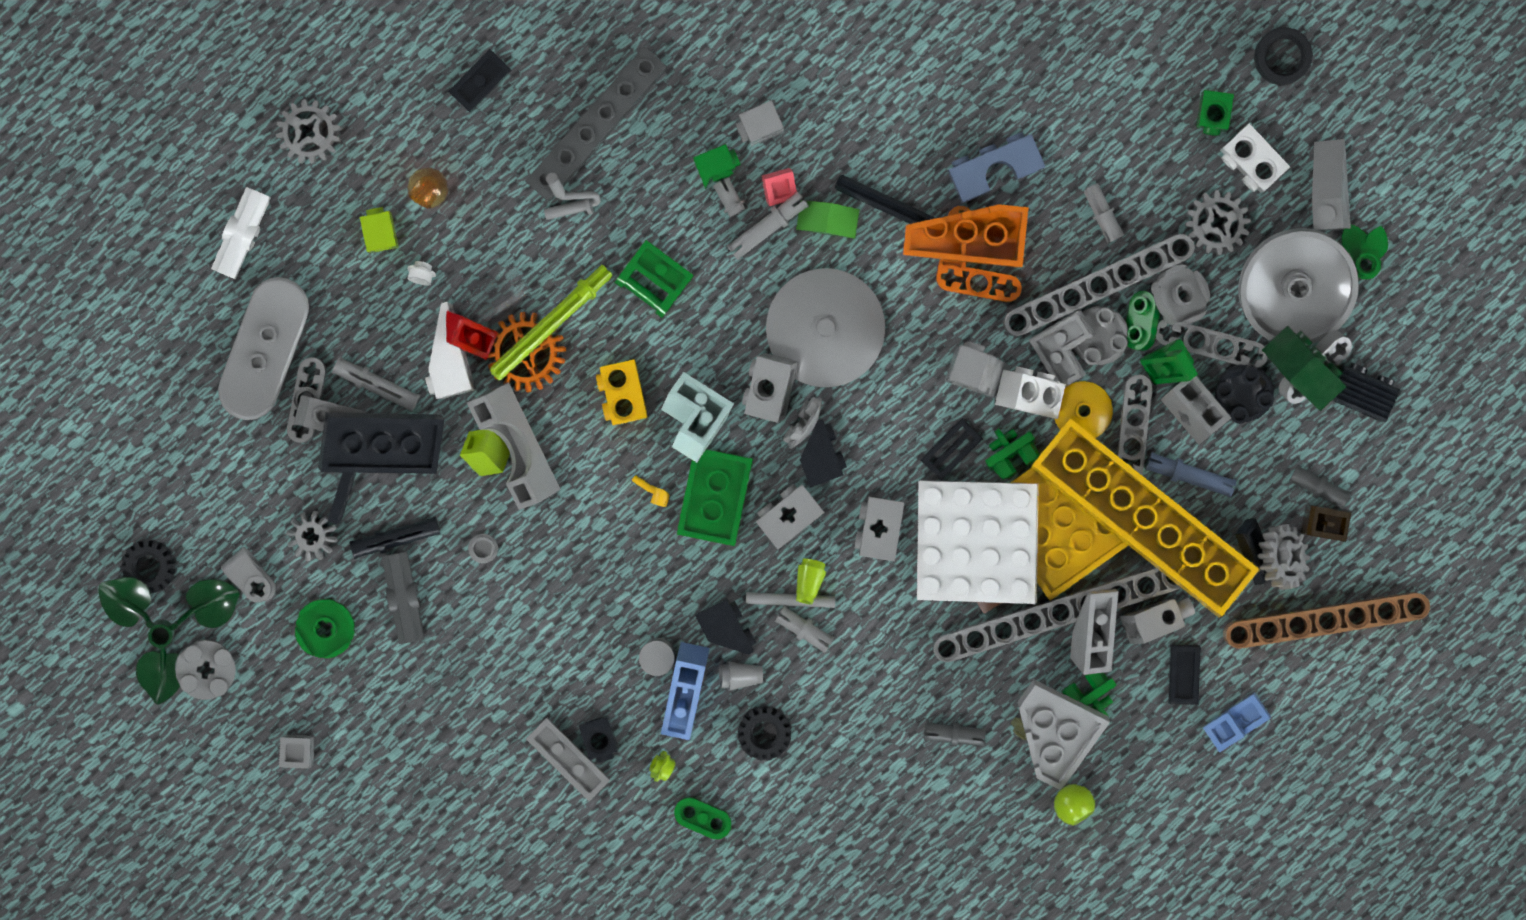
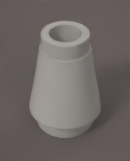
(739, 675)

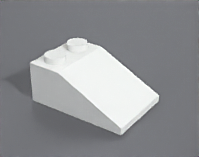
(448, 364)

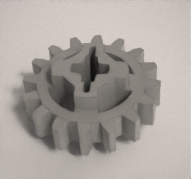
(299, 142)
(1212, 209)
(1284, 557)

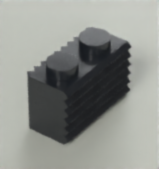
(1367, 394)

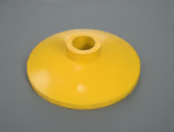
(1095, 398)

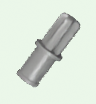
(1103, 213)

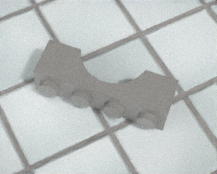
(530, 473)

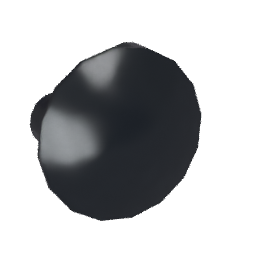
(1245, 393)

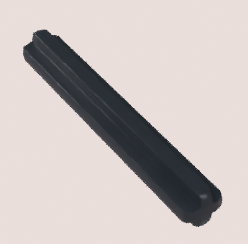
(880, 201)

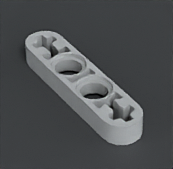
(1211, 340)
(1137, 432)

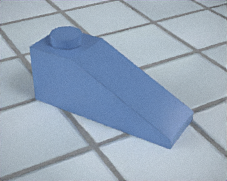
(685, 690)

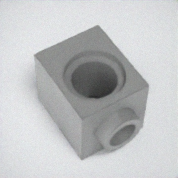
(296, 751)

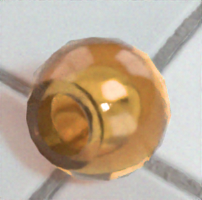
(428, 187)

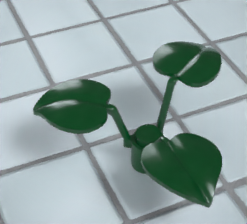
(127, 599)

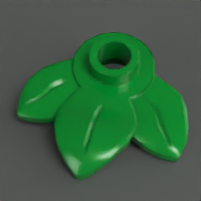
(1365, 247)

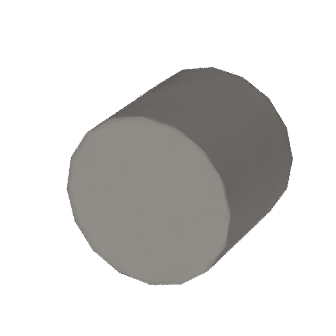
(657, 657)

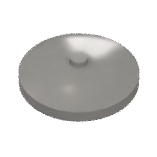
(1298, 282)
(827, 326)

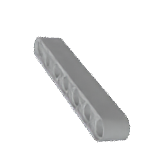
(1109, 275)

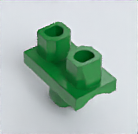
(1000, 461)
(1100, 685)

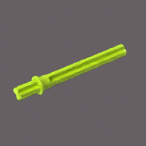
(579, 296)

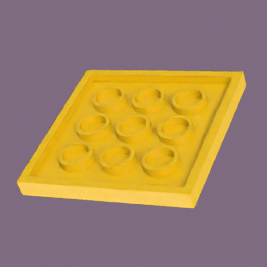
(1068, 539)

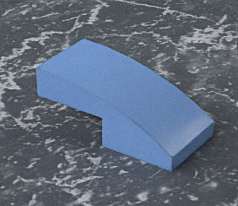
(1236, 722)

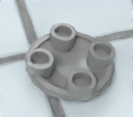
(1109, 337)
(809, 416)

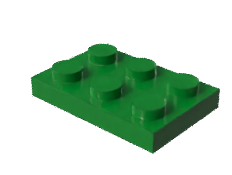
(715, 497)

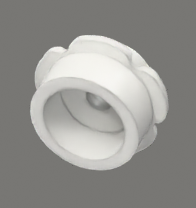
(421, 273)

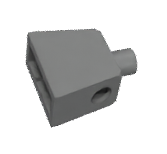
(1147, 622)

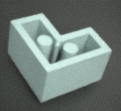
(700, 412)

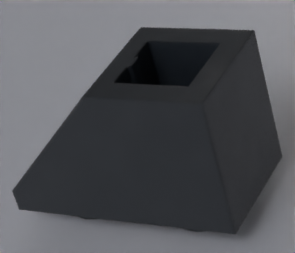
(819, 457)
(723, 628)

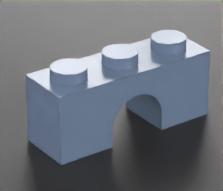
(1019, 155)

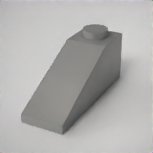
(1330, 186)
(1095, 632)

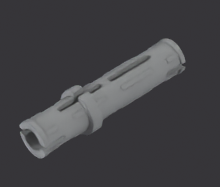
(768, 225)
(388, 389)

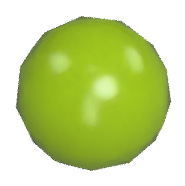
(1074, 804)

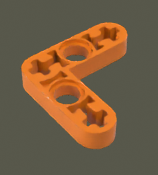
(958, 267)

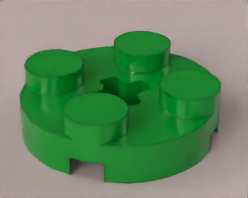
(330, 612)

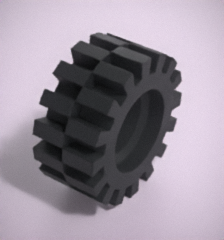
(157, 550)
(758, 750)

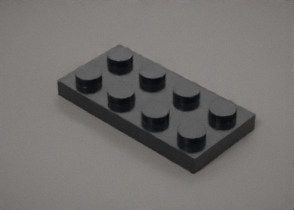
(381, 443)

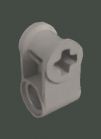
(245, 572)

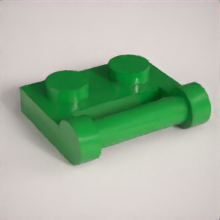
(658, 269)

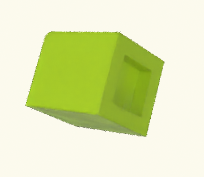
(485, 452)

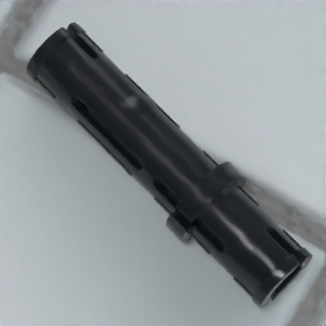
(360, 547)

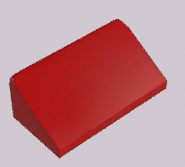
(469, 335)

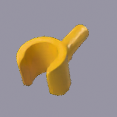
(660, 496)

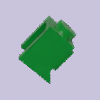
(716, 164)

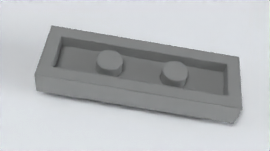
(568, 759)

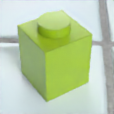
(378, 230)

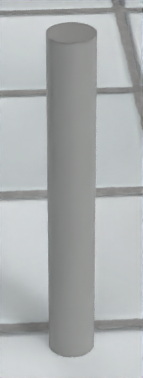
(787, 600)

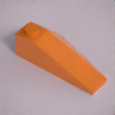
(977, 236)

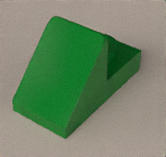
(1169, 364)

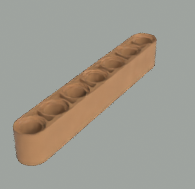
(1340, 623)

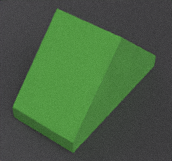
(828, 219)

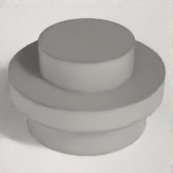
(483, 548)

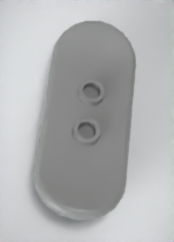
(263, 348)

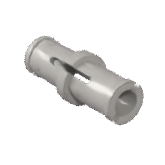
(804, 629)

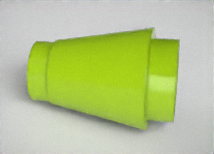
(809, 579)

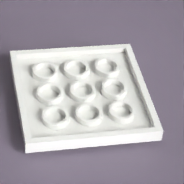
(977, 541)

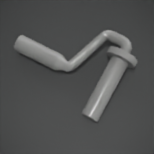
(573, 207)

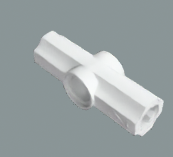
(240, 233)

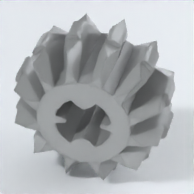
(319, 529)

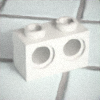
(1259, 153)
(1030, 393)

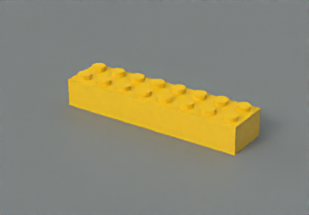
(1145, 518)

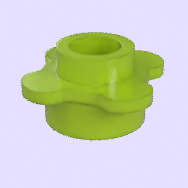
(662, 767)

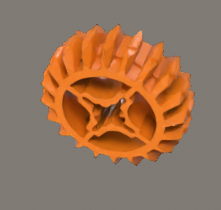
(536, 377)

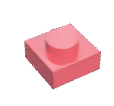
(779, 186)

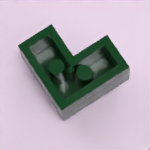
(1305, 367)

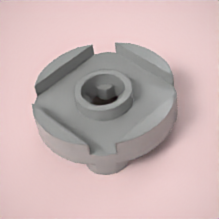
(1168, 302)
(192, 680)

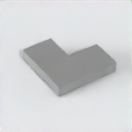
(1055, 347)

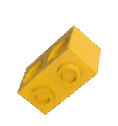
(630, 390)

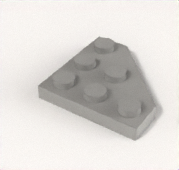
(1058, 732)

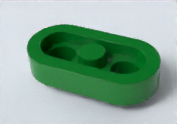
(1143, 320)
(702, 818)

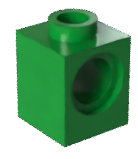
(1224, 103)

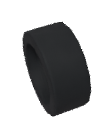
(1305, 51)

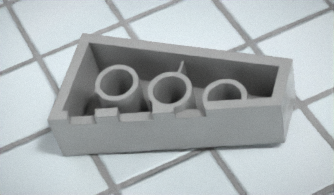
(975, 369)

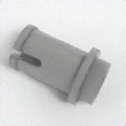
(729, 197)

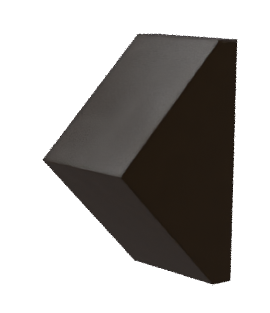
(1325, 523)

